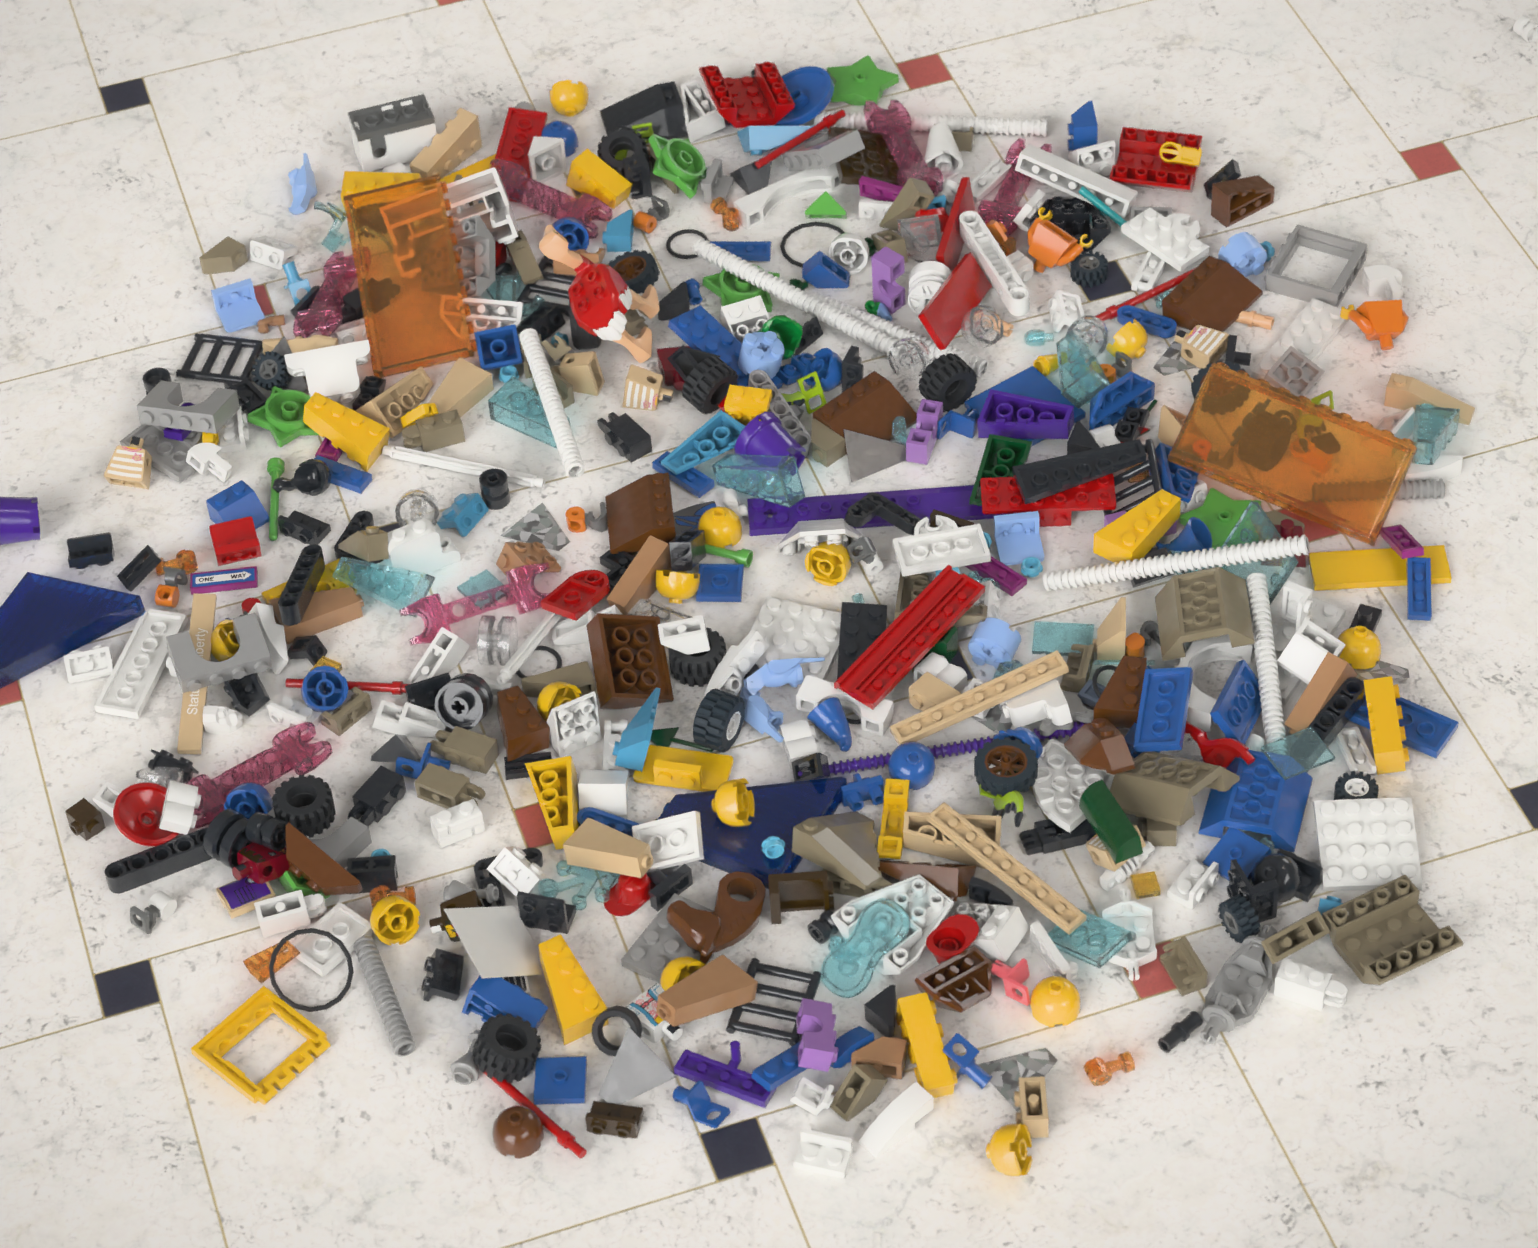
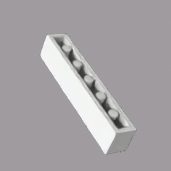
(1071, 177)

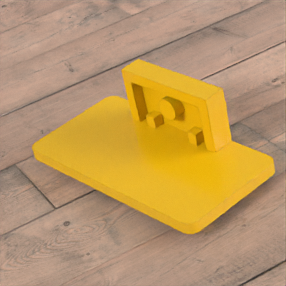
(684, 769)

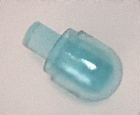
(1037, 337)

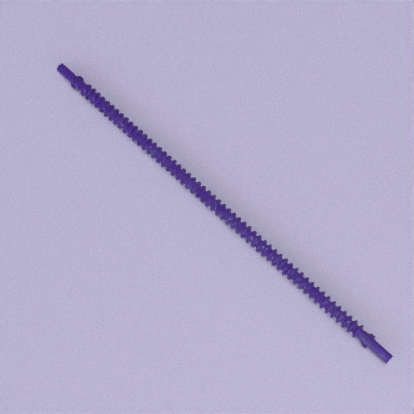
(936, 751)

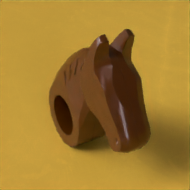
(729, 921)

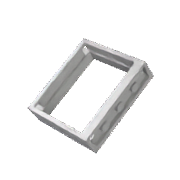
(1323, 242)

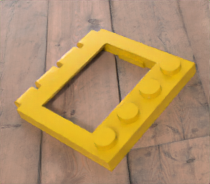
(240, 1024)

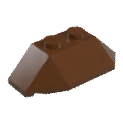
(1100, 747)
(317, 867)
(958, 981)

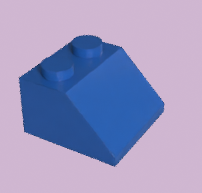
(1083, 128)
(498, 347)
(236, 503)

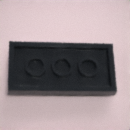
(858, 630)

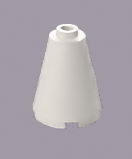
(943, 151)

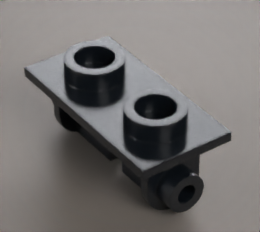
(811, 332)
(166, 759)

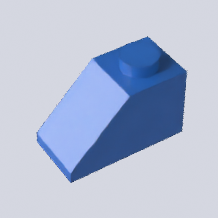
(824, 272)

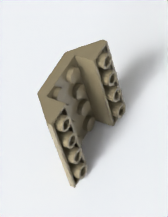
(1203, 607)
(1164, 786)
(1387, 932)

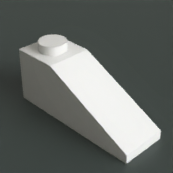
(440, 656)

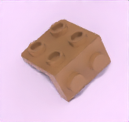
(520, 554)

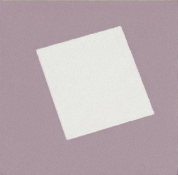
(496, 941)

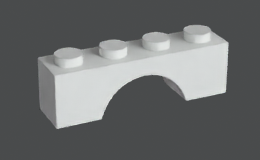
(816, 690)

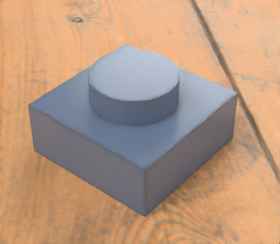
(1088, 694)

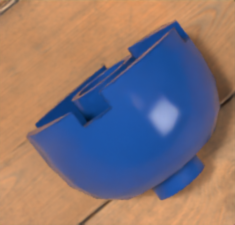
(562, 130)
(573, 231)
(828, 368)
(324, 689)
(913, 763)
(249, 799)

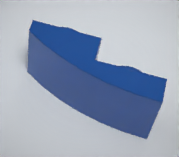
(792, 372)
(851, 1042)

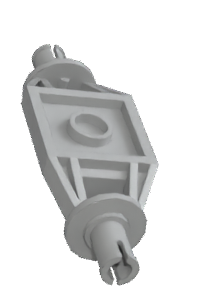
(1238, 987)

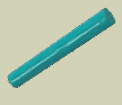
(1101, 206)

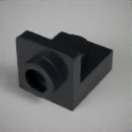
(307, 647)

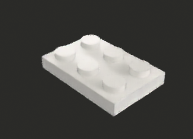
(672, 839)
(320, 951)

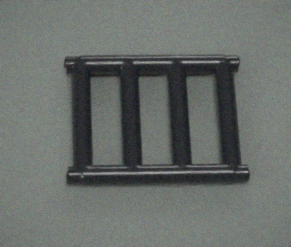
(545, 261)
(205, 374)
(1154, 479)
(757, 967)

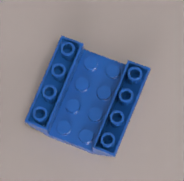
(1259, 803)

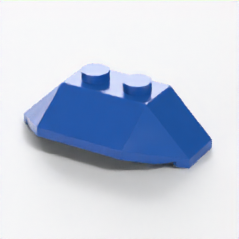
(1112, 402)

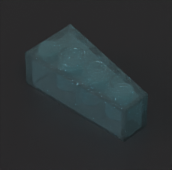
(1079, 370)
(521, 410)
(1432, 431)
(761, 476)
(385, 583)

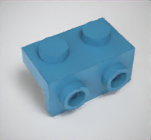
(463, 513)

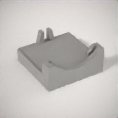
(1294, 373)

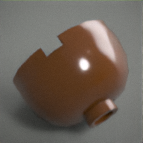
(517, 1132)

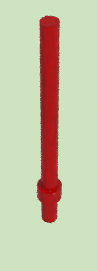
(829, 120)
(1111, 312)
(395, 687)
(563, 1137)

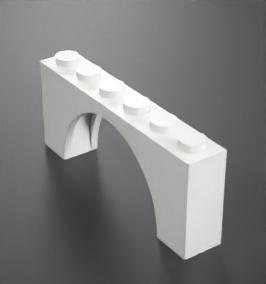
(1204, 652)

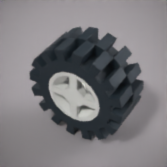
(1355, 787)

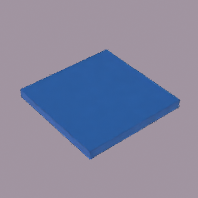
(1029, 384)

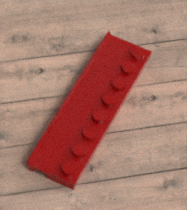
(910, 637)

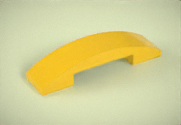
(895, 805)

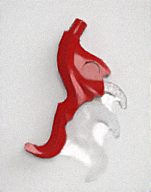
(1216, 752)

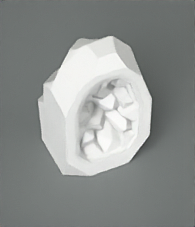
(221, 719)

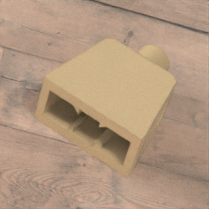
(582, 372)

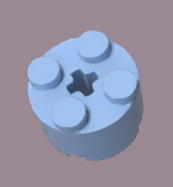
(1244, 254)
(761, 352)
(993, 642)

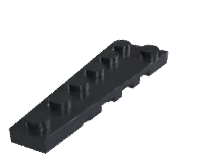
(1064, 472)

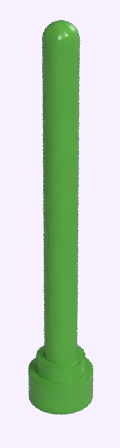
(275, 468)
(740, 556)

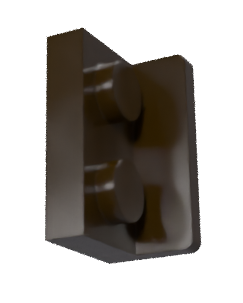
(614, 1119)

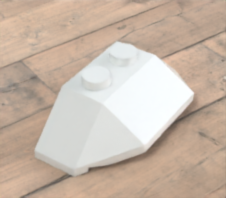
(493, 314)

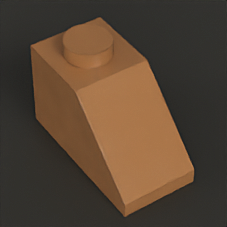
(885, 1055)

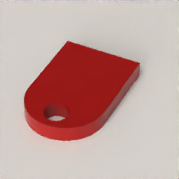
(577, 594)

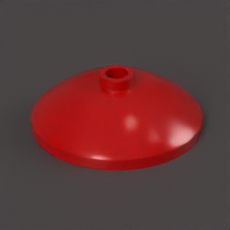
(140, 804)

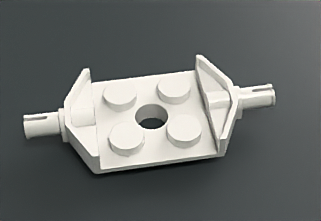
(1138, 920)

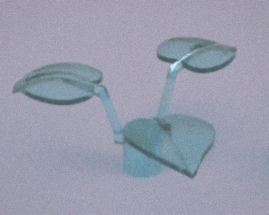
(334, 237)

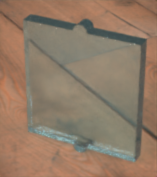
(480, 583)

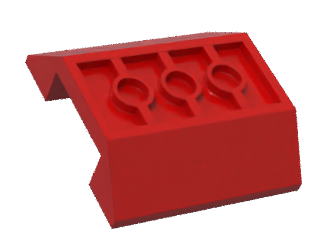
(749, 100)
(1142, 165)

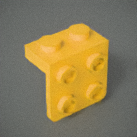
(746, 402)

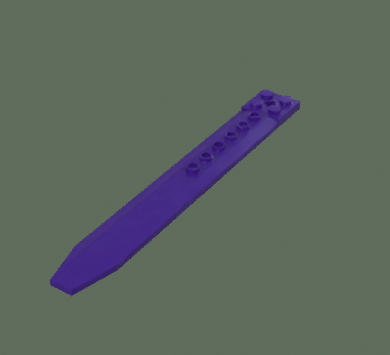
(919, 502)

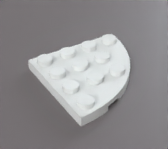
(1061, 784)

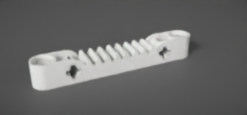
(994, 261)

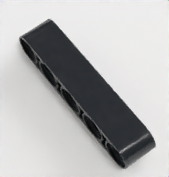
(301, 585)
(1336, 718)
(156, 862)

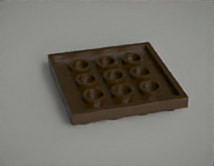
(872, 162)

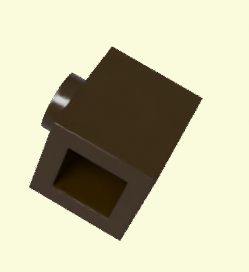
(85, 819)

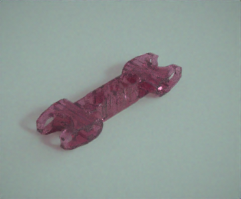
(895, 126)
(550, 200)
(1005, 205)
(326, 311)
(438, 615)
(287, 754)

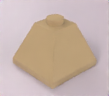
(1170, 425)
(1112, 634)

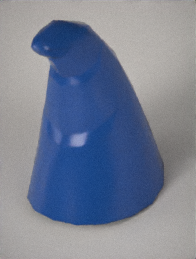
(1192, 538)
(833, 722)

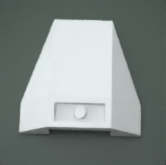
(817, 531)
(925, 907)

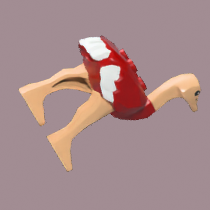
(602, 297)

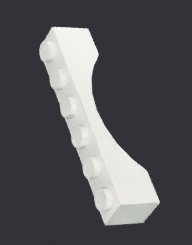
(757, 205)

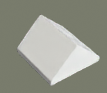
(546, 158)
(1398, 423)
(604, 791)

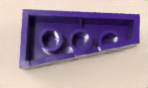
(1024, 417)

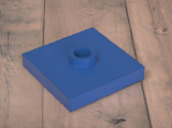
(720, 583)
(1236, 846)
(560, 1080)

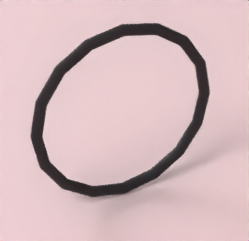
(798, 228)
(286, 999)

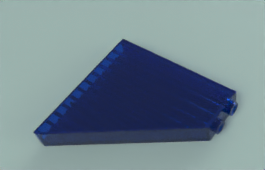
(56, 616)
(775, 814)

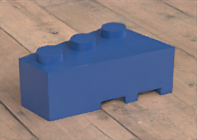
(498, 996)

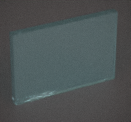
(1060, 636)
(1116, 662)
(1297, 753)

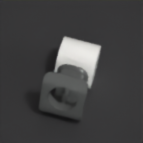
(867, 557)
(159, 906)

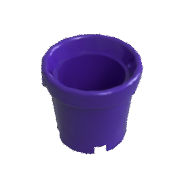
(768, 438)
(19, 519)

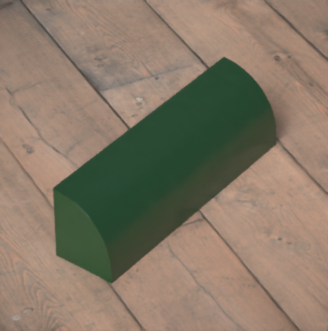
(1110, 822)

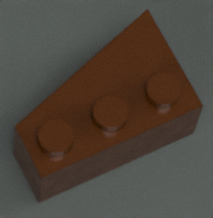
(1240, 198)

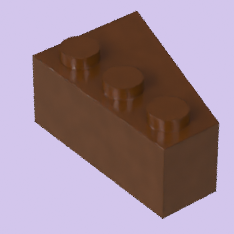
(1123, 693)
(520, 724)

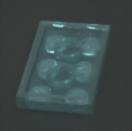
(1092, 941)

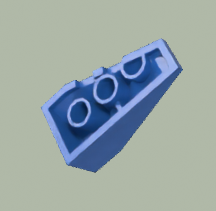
(1174, 477)

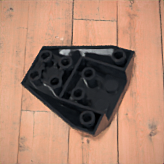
(656, 104)
(1077, 219)

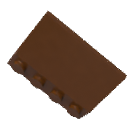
(1210, 296)
(867, 409)
(640, 511)
(628, 660)

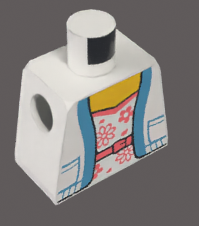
(652, 1025)

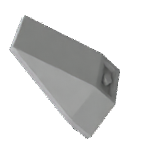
(477, 255)

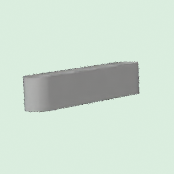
(781, 409)

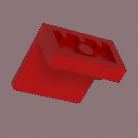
(235, 541)

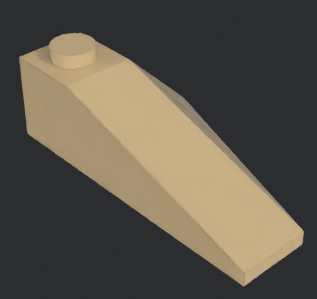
(1407, 392)
(398, 400)

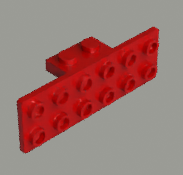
(1003, 496)

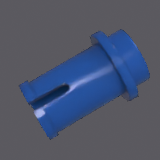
(693, 292)

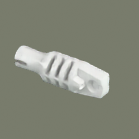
(1112, 878)

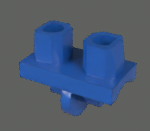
(862, 790)

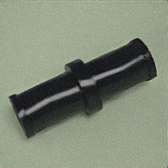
(1180, 1031)

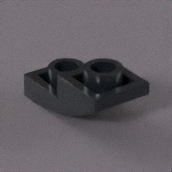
(369, 388)
(1132, 424)
(987, 893)

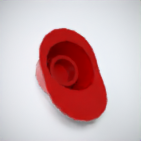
(628, 894)
(952, 937)

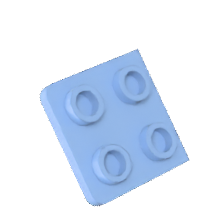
(237, 305)
(1018, 537)

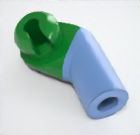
(878, 309)

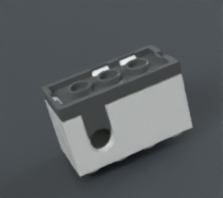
(391, 132)

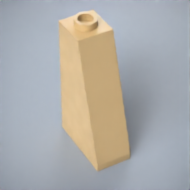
(462, 388)
(607, 850)

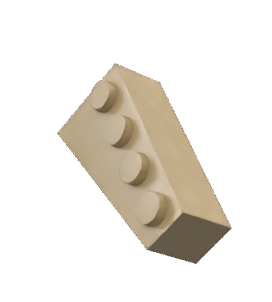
(450, 147)
(925, 838)

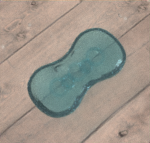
(877, 931)

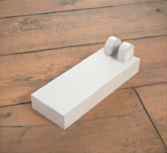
(988, 179)
(1355, 751)
(1051, 954)

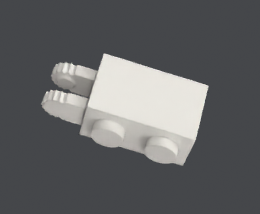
(288, 911)
(1308, 986)

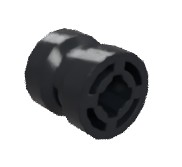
(823, 927)

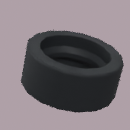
(597, 1027)

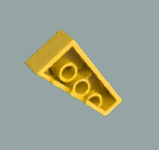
(363, 181)
(346, 429)
(1138, 529)
(1384, 725)
(557, 794)
(570, 990)
(925, 1045)

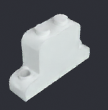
(331, 369)
(419, 548)
(1037, 704)

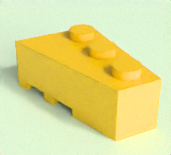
(597, 179)

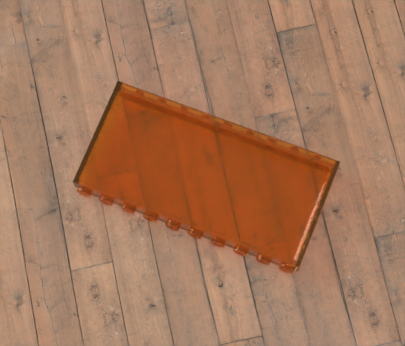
(409, 276)
(1293, 453)

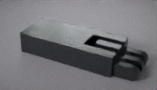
(1038, 837)

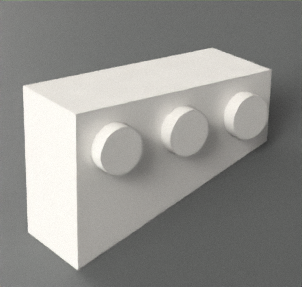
(699, 110)

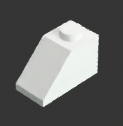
(685, 635)

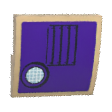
(241, 895)

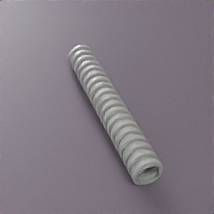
(1422, 489)
(384, 996)

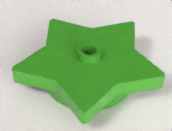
(860, 82)
(679, 163)
(734, 289)
(283, 415)
(1218, 514)

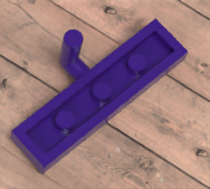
(722, 1076)

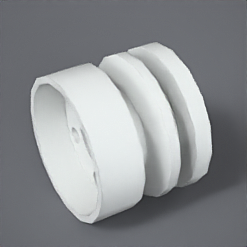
(924, 283)

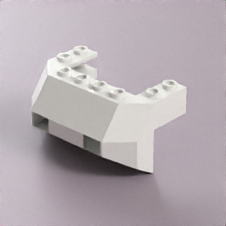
(495, 209)

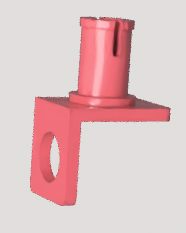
(1013, 979)

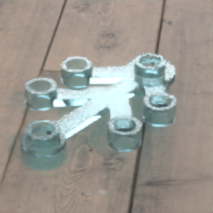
(585, 877)

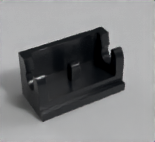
(638, 174)
(425, 691)
(374, 872)

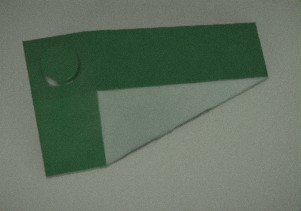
(998, 459)

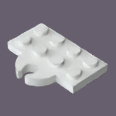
(1167, 237)
(937, 547)

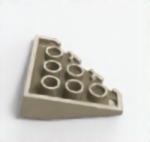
(913, 585)
(841, 845)

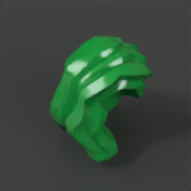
(787, 331)

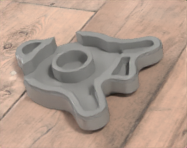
(1077, 711)

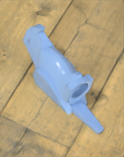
(303, 186)
(777, 673)
(761, 716)

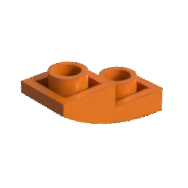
(997, 230)

